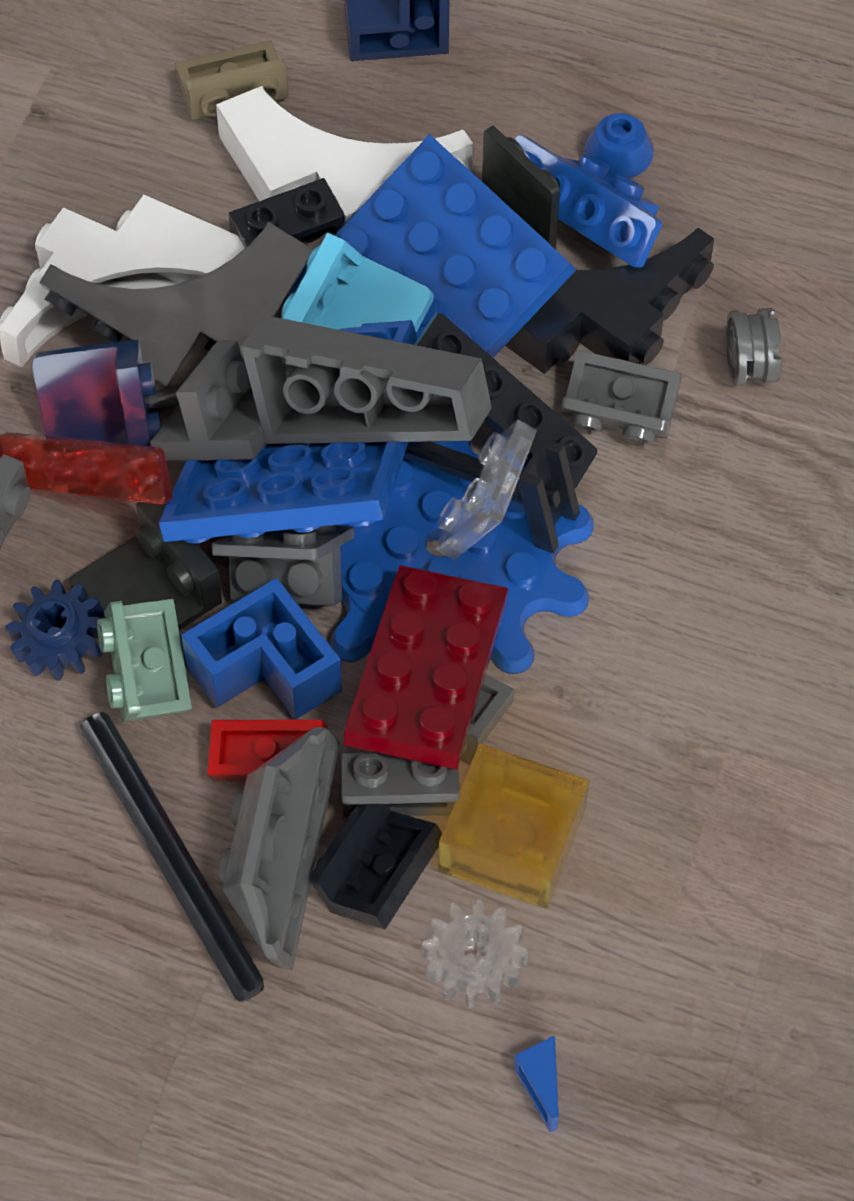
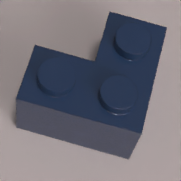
(396, 28)

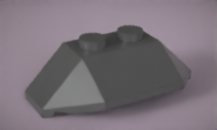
(278, 842)

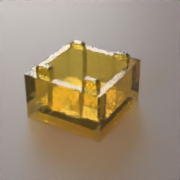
(513, 825)

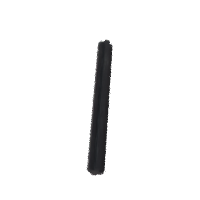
(173, 857)

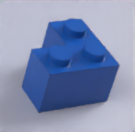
(263, 640)

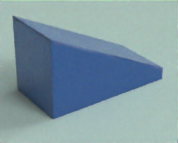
(538, 1074)

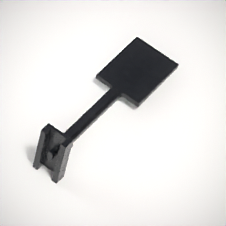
(542, 487)

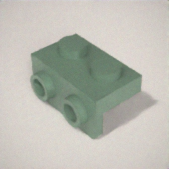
(145, 660)

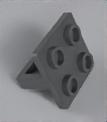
(302, 562)

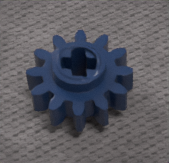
(56, 630)

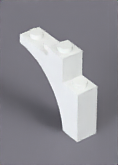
(285, 153)
(148, 250)

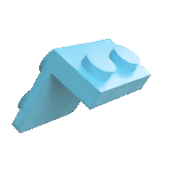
(352, 290)

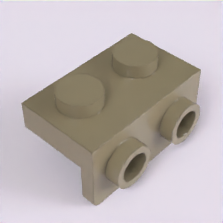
(228, 74)

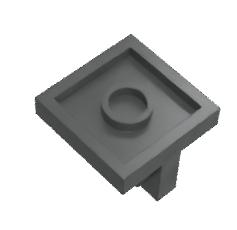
(214, 412)

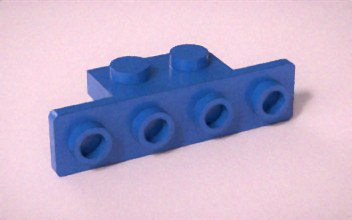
(600, 206)

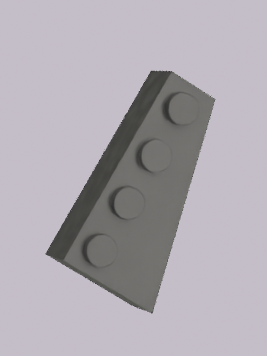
(359, 387)

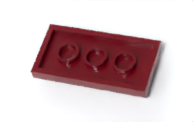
(426, 667)

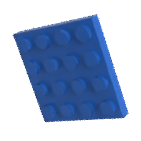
(460, 243)
(283, 490)

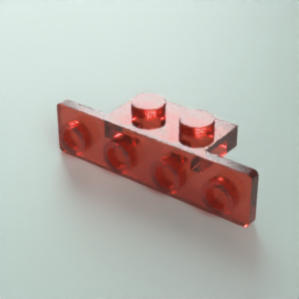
(91, 467)

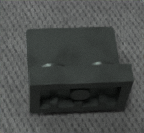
(521, 184)
(154, 571)

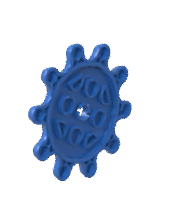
(499, 558)

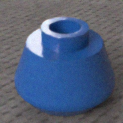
(621, 144)

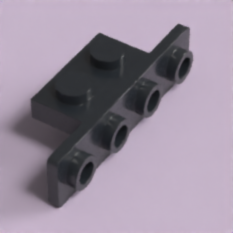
(511, 398)

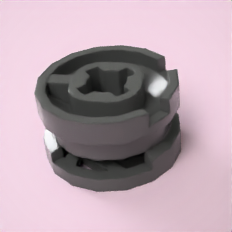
(753, 346)

